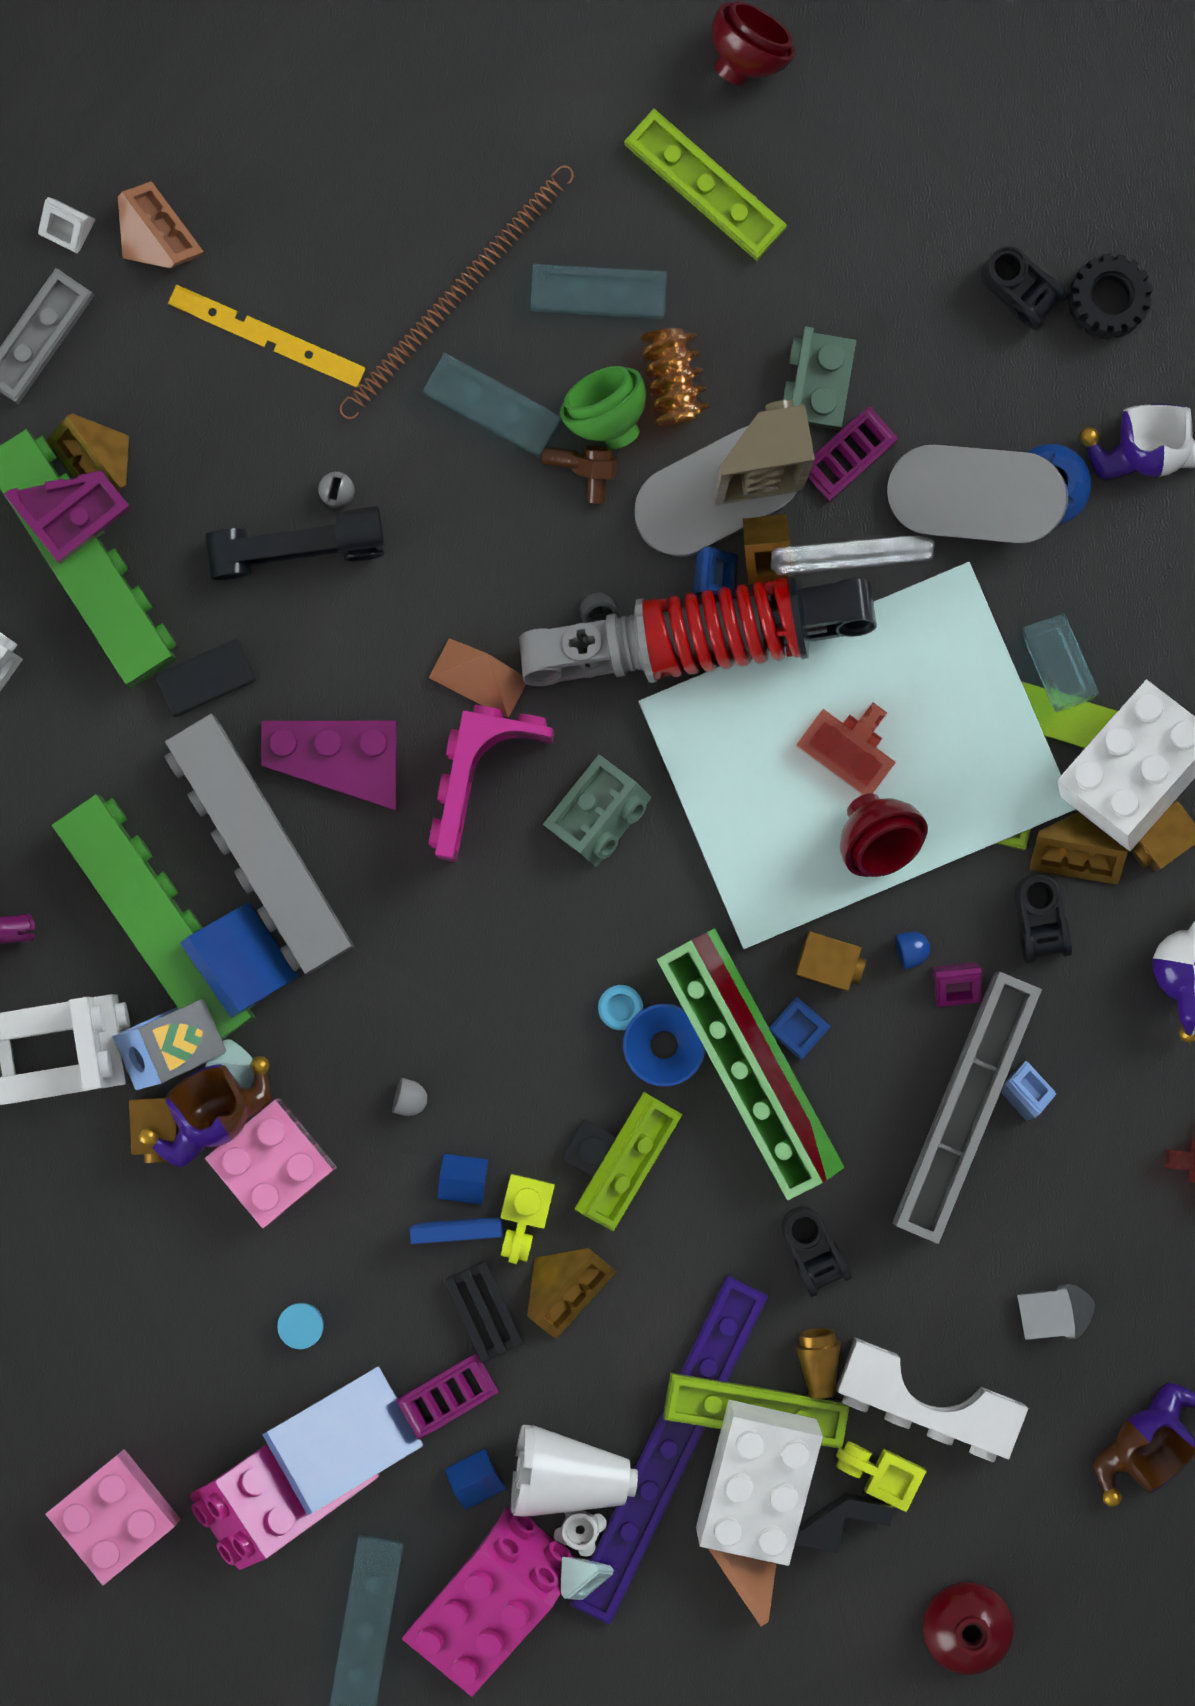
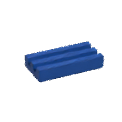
(456, 1230)

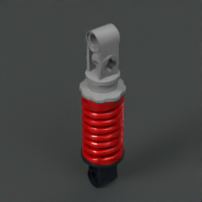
(674, 638)

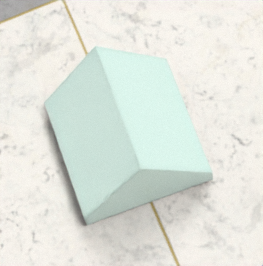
(582, 1577)

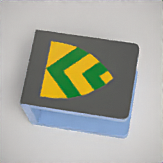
(169, 1044)

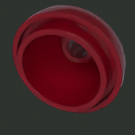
(749, 43)
(881, 835)
(956, 1609)

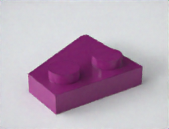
(69, 511)

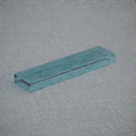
(367, 1622)

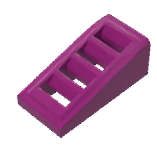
(877, 427)
(413, 1415)

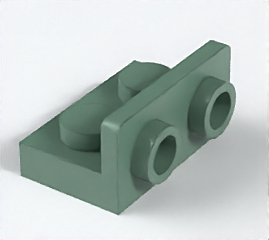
(821, 376)
(598, 810)

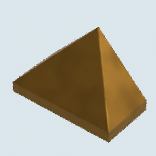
(91, 448)
(1078, 850)
(564, 1287)

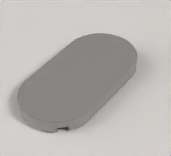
(977, 493)
(678, 508)

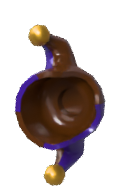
(209, 1111)
(1149, 1445)

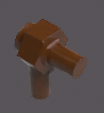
(595, 464)

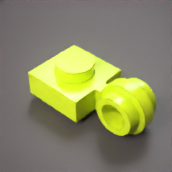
(527, 1204)
(890, 1480)

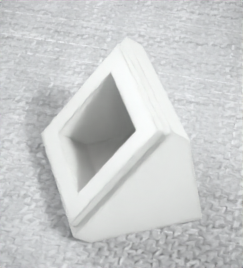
(64, 225)

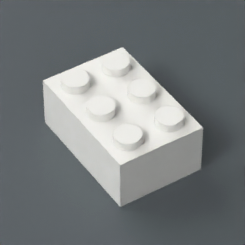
(1133, 766)
(758, 1482)

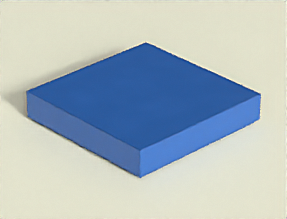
(239, 959)

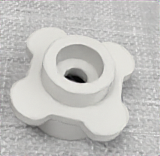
(582, 1542)

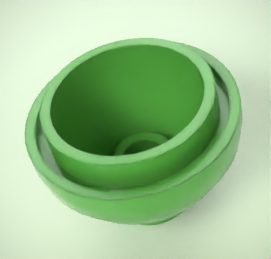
(606, 406)

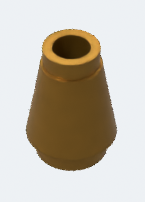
(819, 1359)

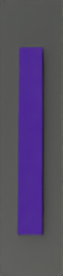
(670, 1448)

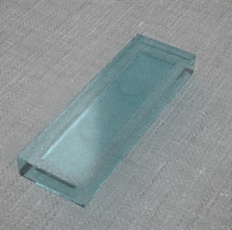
(598, 291)
(492, 405)

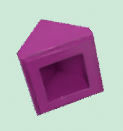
(957, 984)

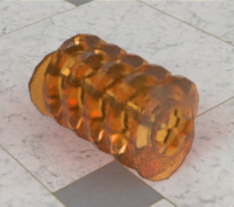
(673, 376)

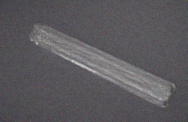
(852, 554)

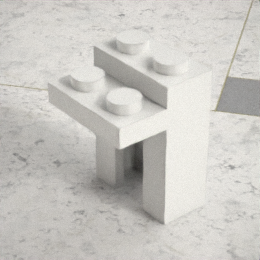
(94, 1025)

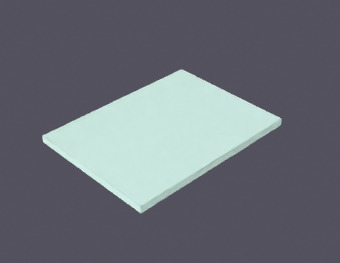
(952, 724)

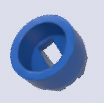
(912, 949)

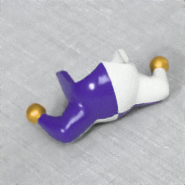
(1153, 442)
(1176, 976)

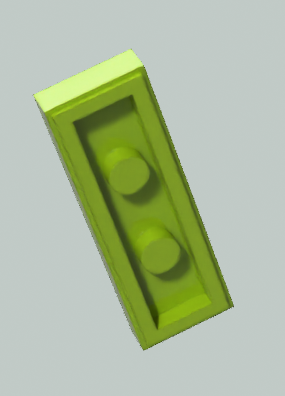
(628, 1161)

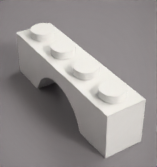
(983, 1420)

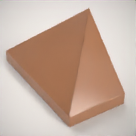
(153, 230)
(478, 677)
(752, 1581)

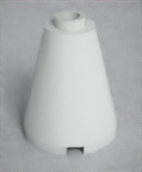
(566, 1475)

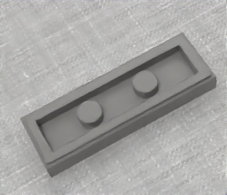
(40, 333)

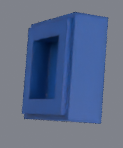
(798, 1028)

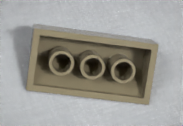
(769, 457)

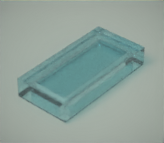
(1060, 662)

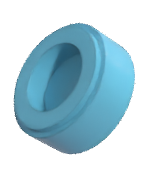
(619, 1006)
(300, 1325)

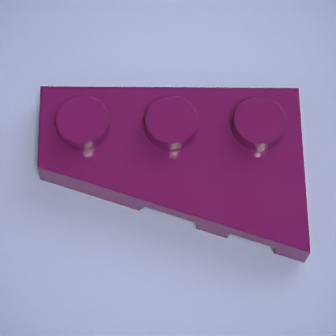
(338, 755)

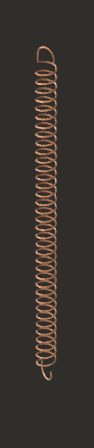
(453, 295)

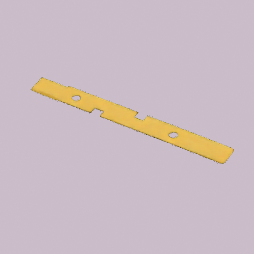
(261, 332)

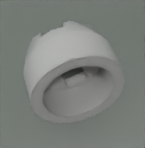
(345, 491)
(409, 1098)

